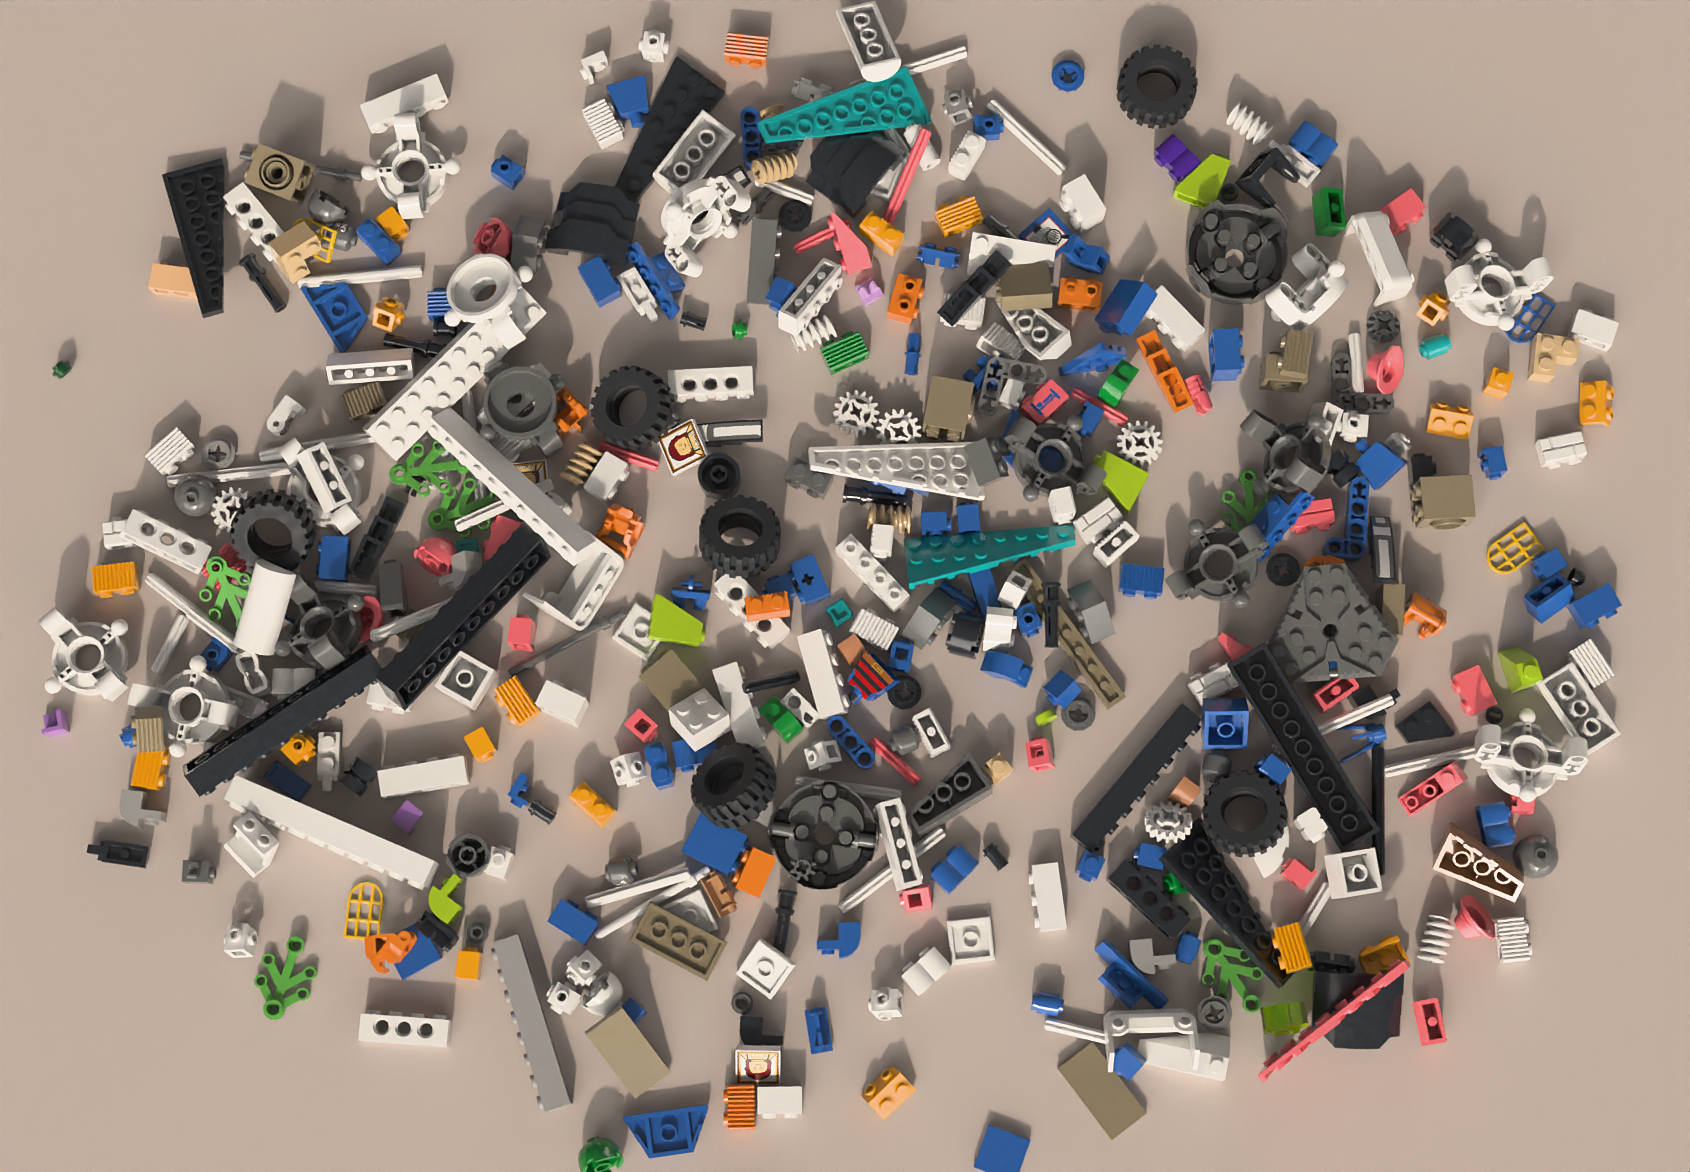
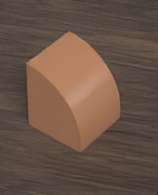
(851, 650)
(1184, 793)

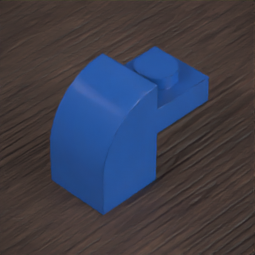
(1084, 256)
(1006, 667)
(848, 940)

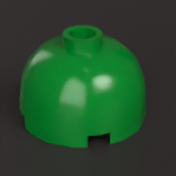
(599, 1155)

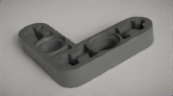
(1005, 372)
(1346, 393)

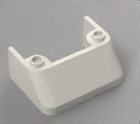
(1382, 255)
(584, 588)
(1150, 1021)

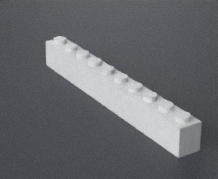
(511, 486)

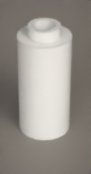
(930, 157)

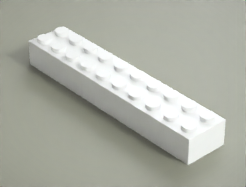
(445, 380)
(328, 830)

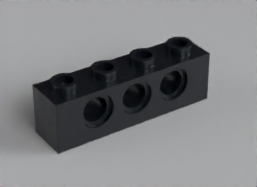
(1168, 927)

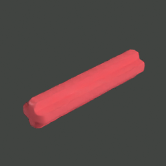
(816, 238)
(1109, 411)
(629, 456)
(894, 760)

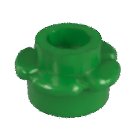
(739, 329)

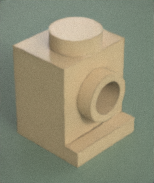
(997, 768)

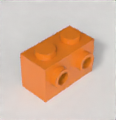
(1079, 294)
(905, 298)
(753, 871)

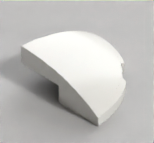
(1272, 859)

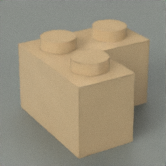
(293, 248)
(1547, 352)

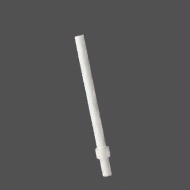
(657, 900)

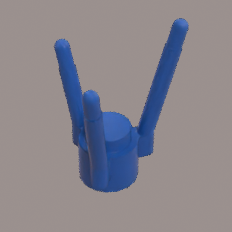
(1373, 734)

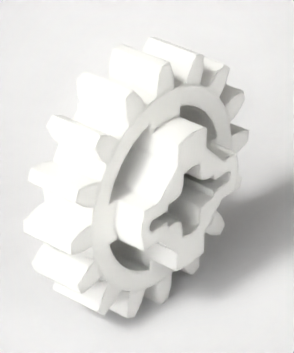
(849, 417)
(885, 424)
(1145, 449)
(226, 508)
(1168, 822)

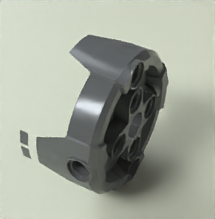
(1255, 233)
(803, 812)

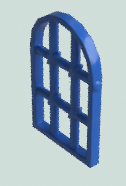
(1536, 315)

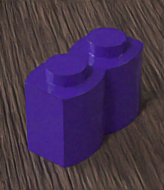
(1176, 158)

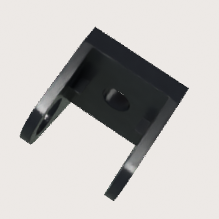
(1250, 178)

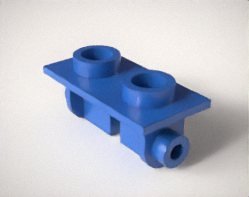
(930, 253)
(818, 1030)

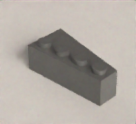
(763, 259)
(951, 796)

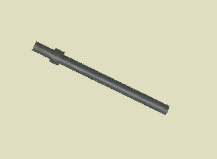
(339, 173)
(604, 623)

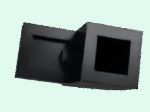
(1367, 695)
(751, 1033)

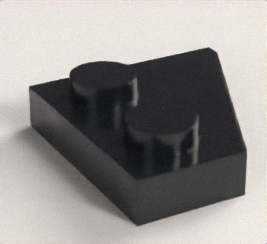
(1424, 725)

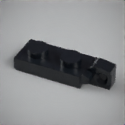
(121, 853)

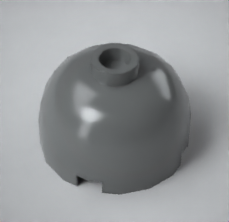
(326, 209)
(195, 495)
(468, 855)
(1535, 856)

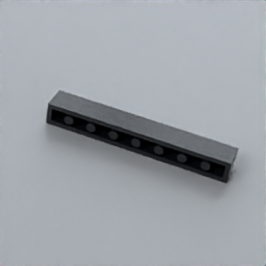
(1135, 779)

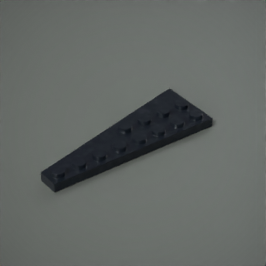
(674, 110)
(199, 216)
(1219, 892)

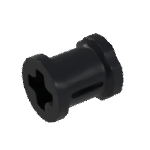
(442, 328)

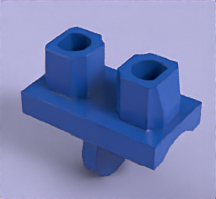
(977, 379)
(700, 596)

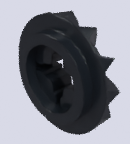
(795, 206)
(1278, 561)
(911, 700)

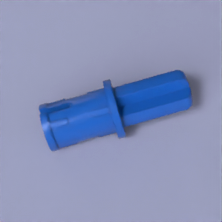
(912, 354)
(962, 600)

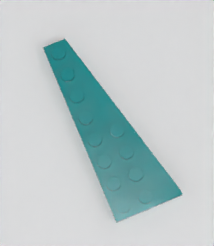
(853, 110)
(953, 554)

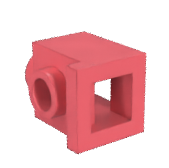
(636, 721)
(1036, 762)
(1521, 807)
(1297, 873)
(924, 902)

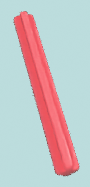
(907, 175)

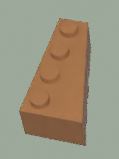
(1476, 864)

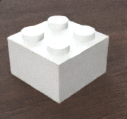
(1082, 204)
(466, 680)
(562, 703)
(699, 719)
(1353, 873)

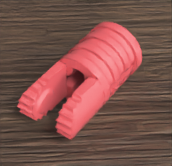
(1198, 394)

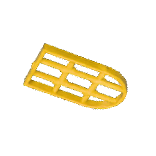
(320, 235)
(1522, 550)
(358, 918)

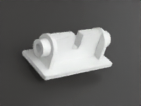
(805, 89)

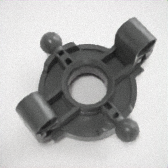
(538, 427)
(1026, 442)
(1306, 469)
(1195, 580)
(314, 606)

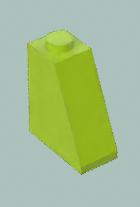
(1204, 183)
(1123, 479)
(673, 625)
(1519, 669)

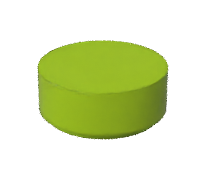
(1046, 717)

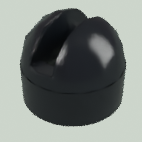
(1229, 189)
(1576, 577)
(1492, 719)

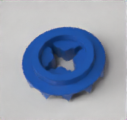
(1069, 67)

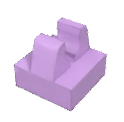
(869, 291)

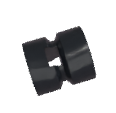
(1341, 468)
(358, 776)

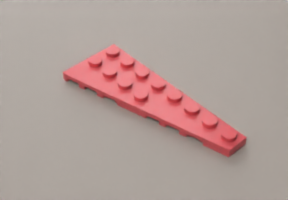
(1328, 1022)

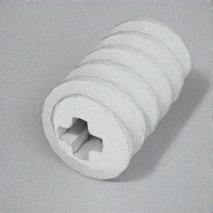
(1248, 124)
(813, 333)
(1436, 940)

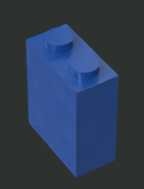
(1125, 307)
(715, 845)

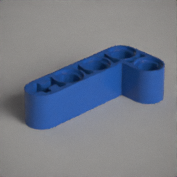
(1351, 519)

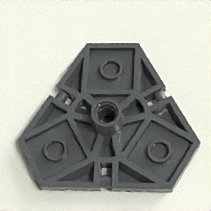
(1330, 597)

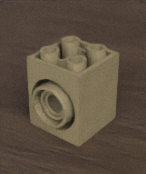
(267, 173)
(948, 409)
(1443, 502)

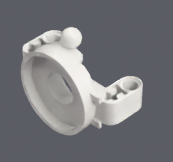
(411, 144)
(688, 202)
(1468, 293)
(1315, 296)
(495, 312)
(342, 518)
(69, 635)
(216, 712)
(1495, 752)

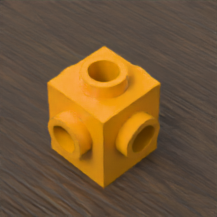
(1433, 307)
(388, 314)
(297, 755)

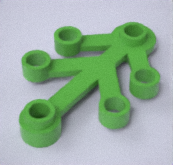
(425, 470)
(460, 510)
(1249, 512)
(227, 591)
(1229, 972)
(283, 981)

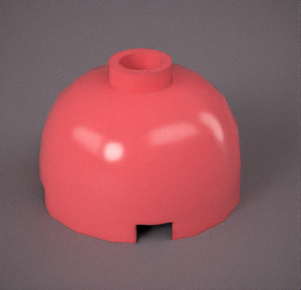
(493, 238)
(436, 555)

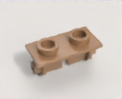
(720, 898)

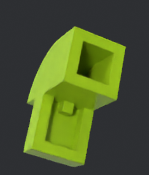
(440, 900)

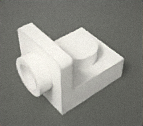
(593, 63)
(1398, 443)

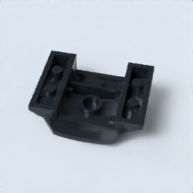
(850, 167)
(594, 222)
(1372, 1021)

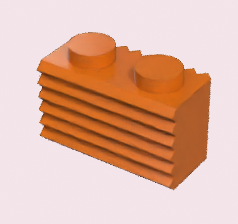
(746, 49)
(767, 606)
(740, 1107)

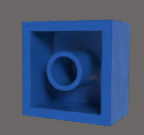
(1225, 354)
(1224, 723)

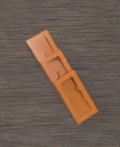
(1164, 372)

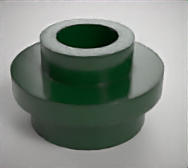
(61, 369)

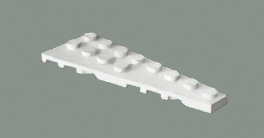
(921, 466)

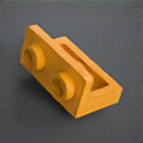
(1596, 403)
(1449, 420)
(1380, 956)
(887, 1092)

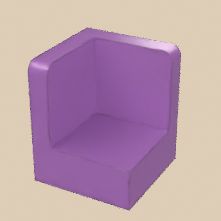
(55, 723)
(407, 817)

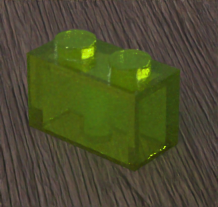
(1284, 1018)

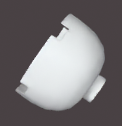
(604, 995)

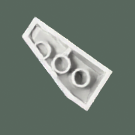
(1014, 250)
(1039, 332)
(1175, 1054)

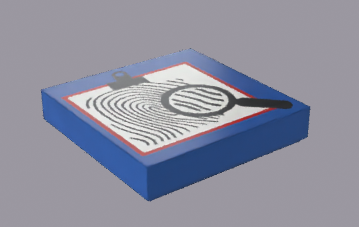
(1047, 230)

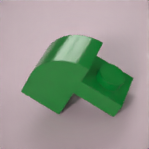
(1117, 383)
(781, 720)

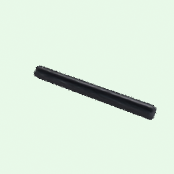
(1378, 805)

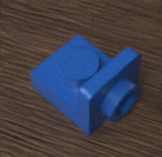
(519, 787)

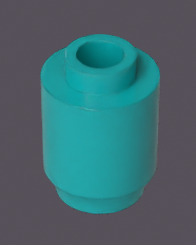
(1434, 346)

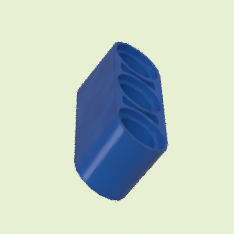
(750, 129)
(984, 590)
(848, 732)

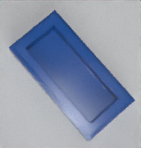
(287, 781)

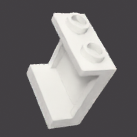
(252, 845)

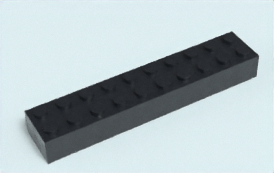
(463, 616)
(281, 722)
(1303, 747)

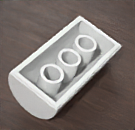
(869, 41)
(693, 153)
(264, 608)
(1578, 707)

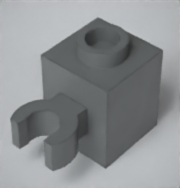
(198, 872)

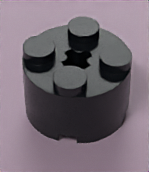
(1453, 236)
(708, 471)
(965, 635)

